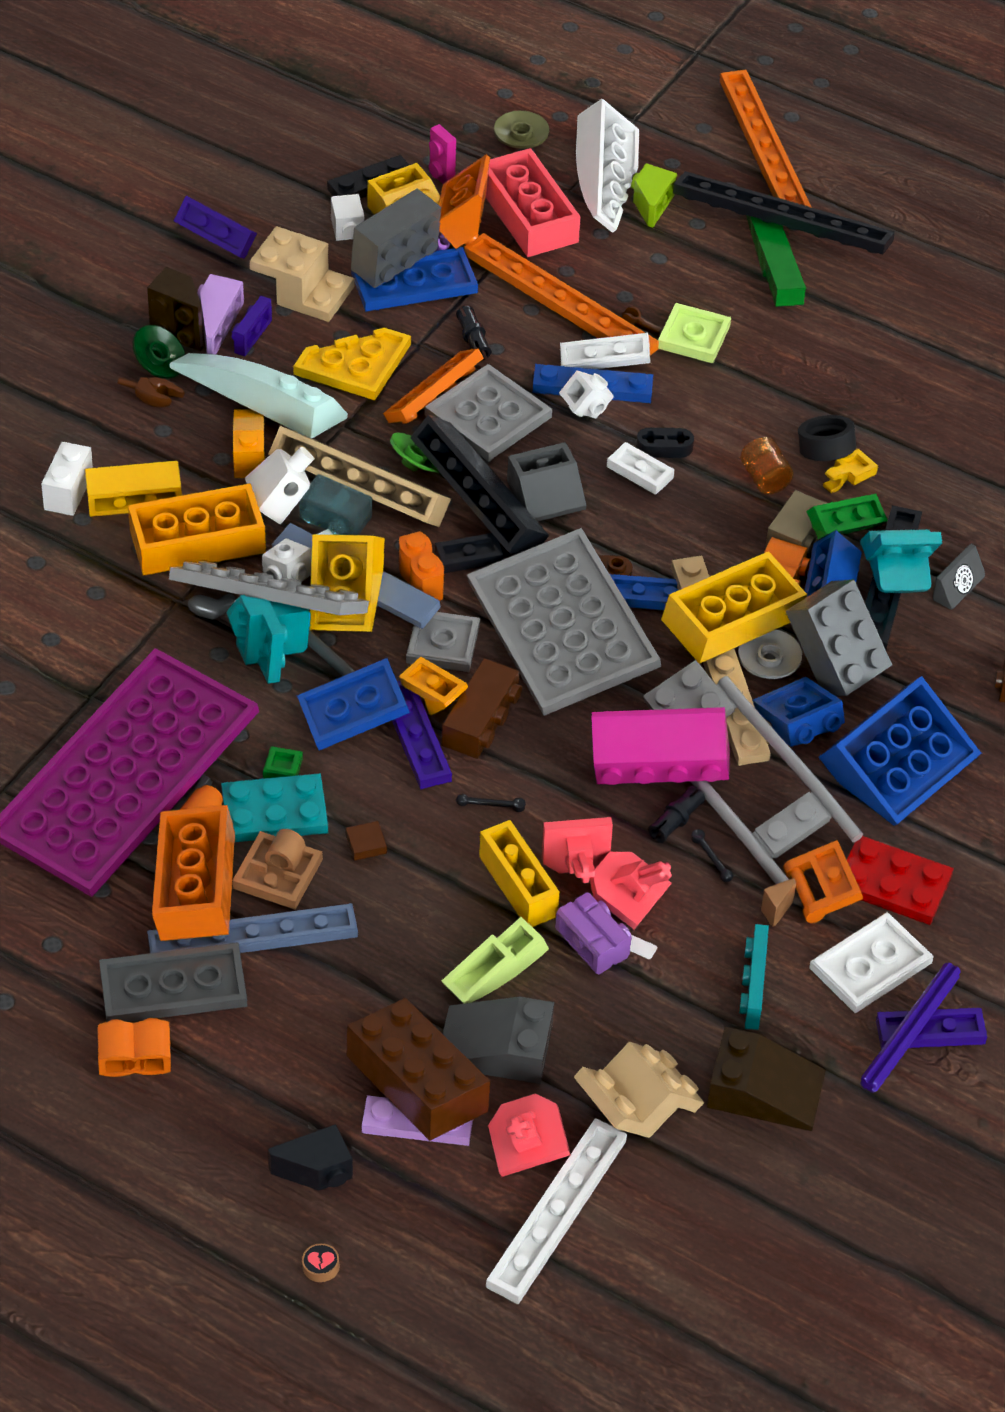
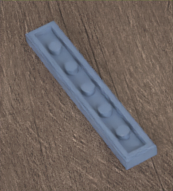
(394, 594)
(273, 930)

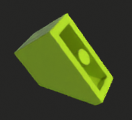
(653, 192)

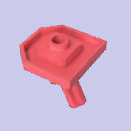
(576, 845)
(630, 885)
(527, 1134)

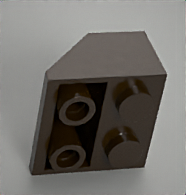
(176, 307)

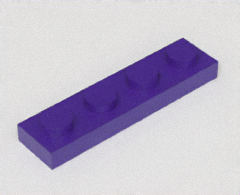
(421, 743)

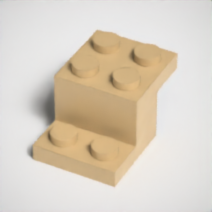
(302, 273)
(639, 1089)

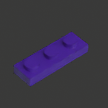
(215, 227)
(944, 1028)

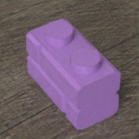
(593, 932)

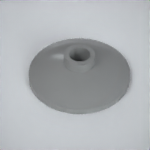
(771, 655)

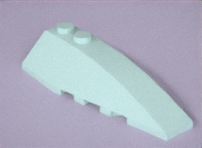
(264, 391)

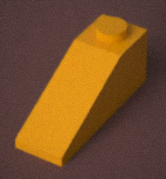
(247, 441)

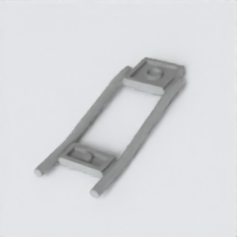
(695, 689)

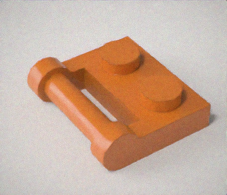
(833, 876)

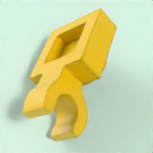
(854, 468)

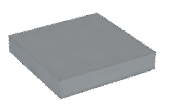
(445, 641)

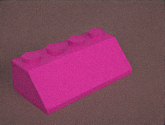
(660, 745)

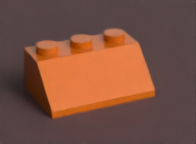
(463, 203)

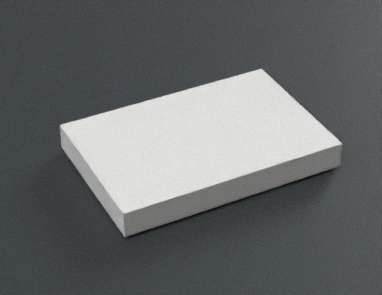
(871, 962)

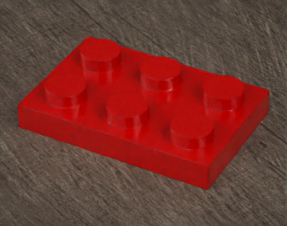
(899, 879)

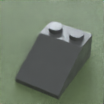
(503, 1035)

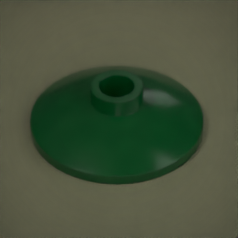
(156, 350)

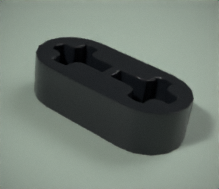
(665, 442)

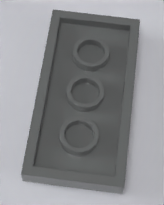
(173, 983)

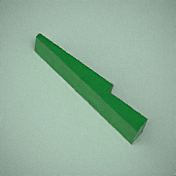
(777, 262)

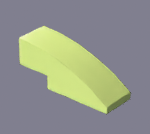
(496, 962)

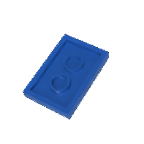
(353, 704)

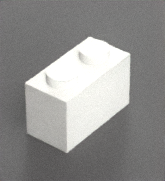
(66, 478)

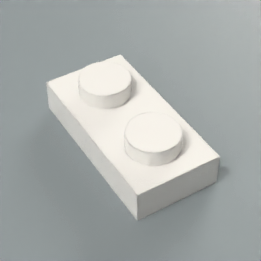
(640, 468)

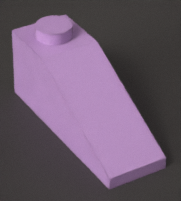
(220, 304)

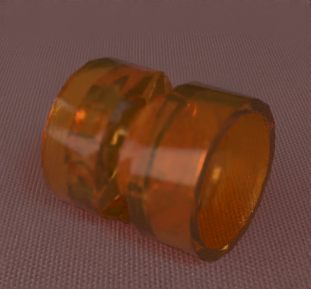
(766, 465)

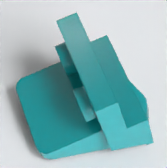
(901, 558)
(268, 632)

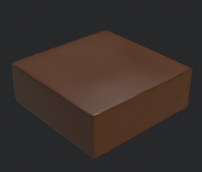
(366, 840)

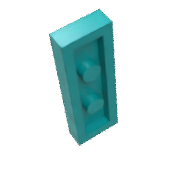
(754, 976)

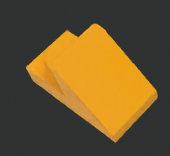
(433, 684)

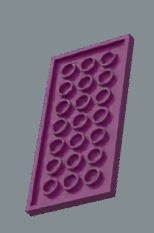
(123, 770)

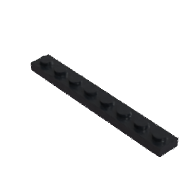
(784, 212)

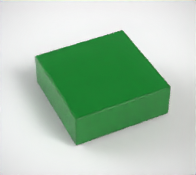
(282, 763)

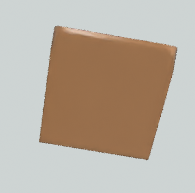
(778, 900)

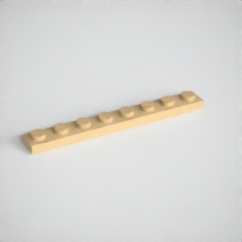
(745, 740)

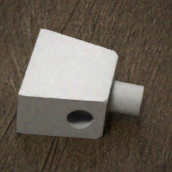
(280, 482)

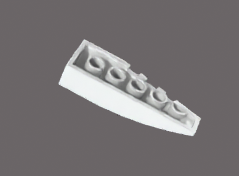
(606, 161)

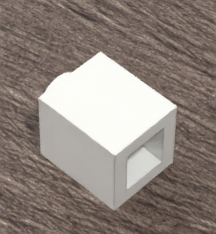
(345, 215)

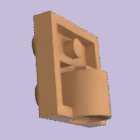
(278, 868)

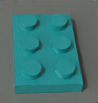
(276, 805)

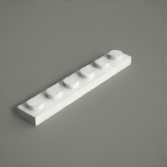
(556, 1211)

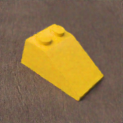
(349, 565)

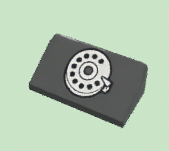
(959, 578)

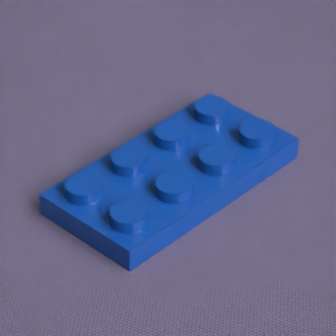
(431, 278)

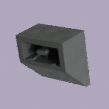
(546, 481)

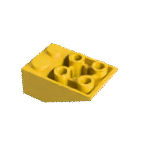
(396, 184)

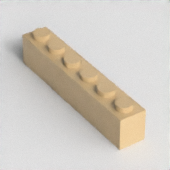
(366, 478)

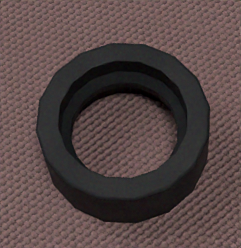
(827, 437)

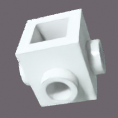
(586, 394)
(288, 561)

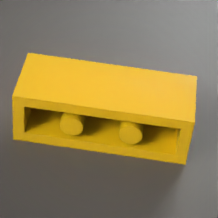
(116, 487)
(519, 873)

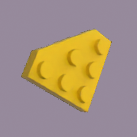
(354, 362)

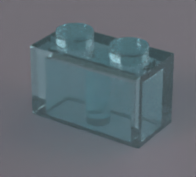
(335, 507)

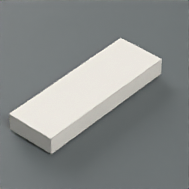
(606, 352)

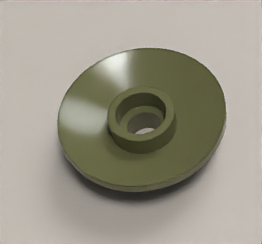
(521, 129)

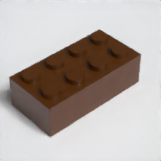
(418, 1069)

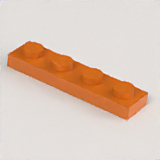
(438, 382)

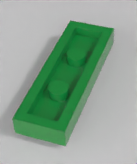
(847, 515)

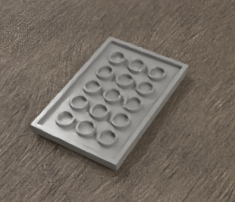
(563, 621)

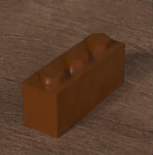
(481, 709)

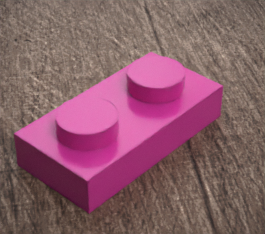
(442, 154)

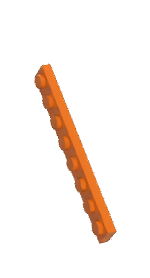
(762, 137)
(550, 290)

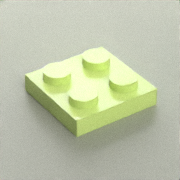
(694, 332)

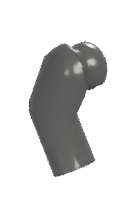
(210, 607)

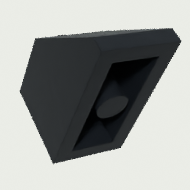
(313, 1160)

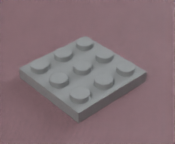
(490, 411)

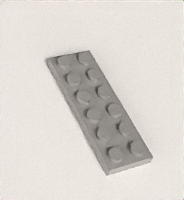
(265, 587)

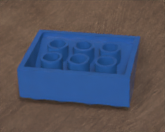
(901, 752)

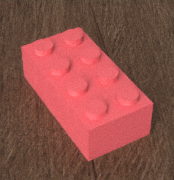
(531, 203)

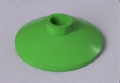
(412, 456)

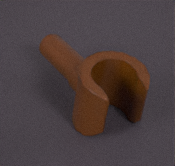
(633, 316)

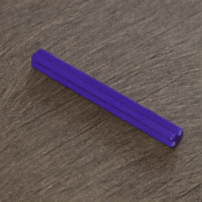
(910, 1027)

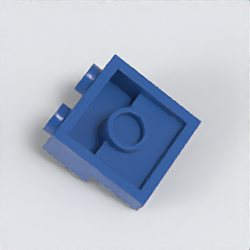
(801, 711)

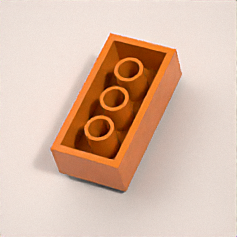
(193, 873)

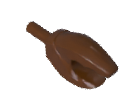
(152, 390)

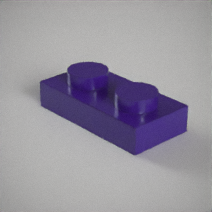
(252, 326)

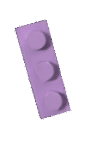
(385, 1119)

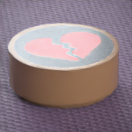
(320, 1262)

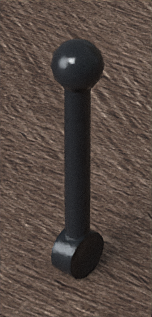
(517, 804)
(698, 837)

